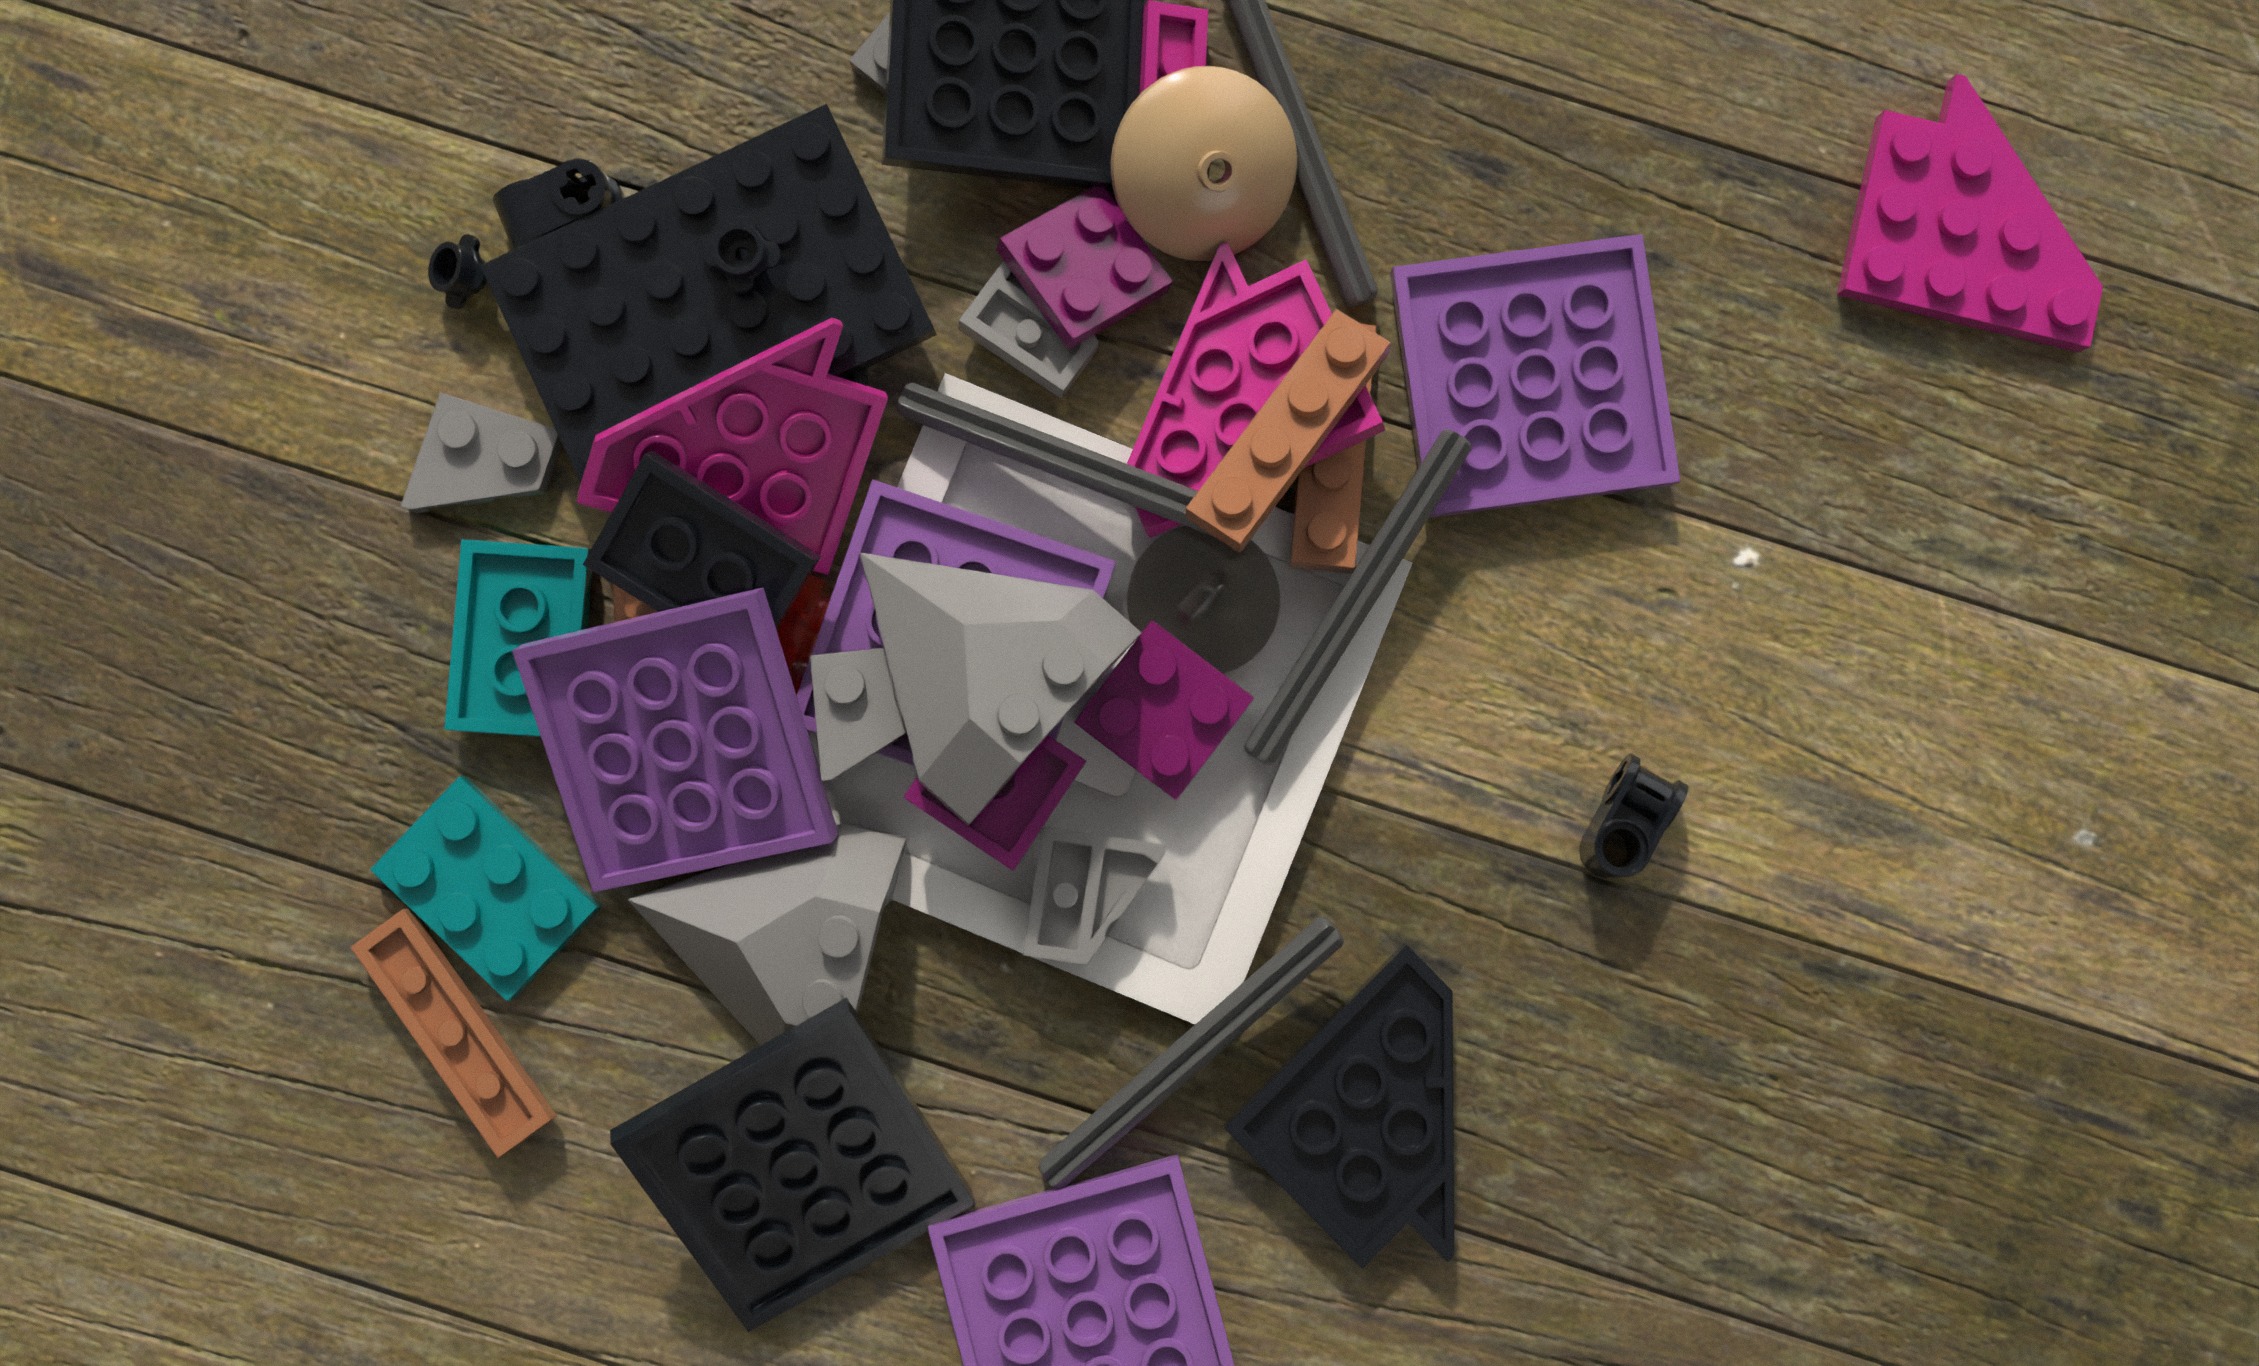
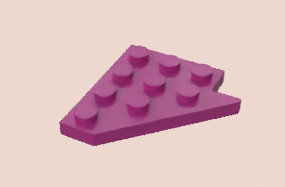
(1964, 232)
(1227, 367)
(762, 434)

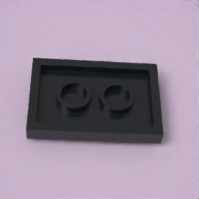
(689, 544)

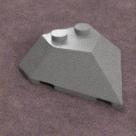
(985, 667)
(784, 928)

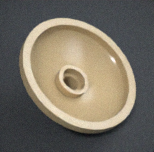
(1173, 138)

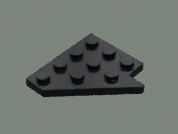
(1366, 1114)

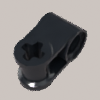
(553, 200)
(1639, 810)

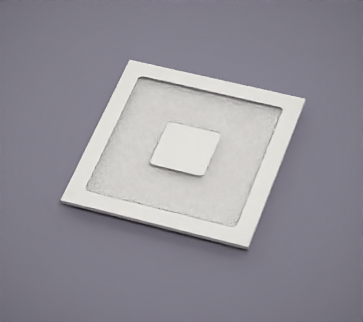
(1234, 824)

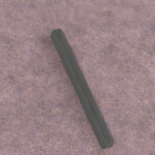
(1313, 170)
(1047, 453)
(1358, 597)
(1191, 1052)

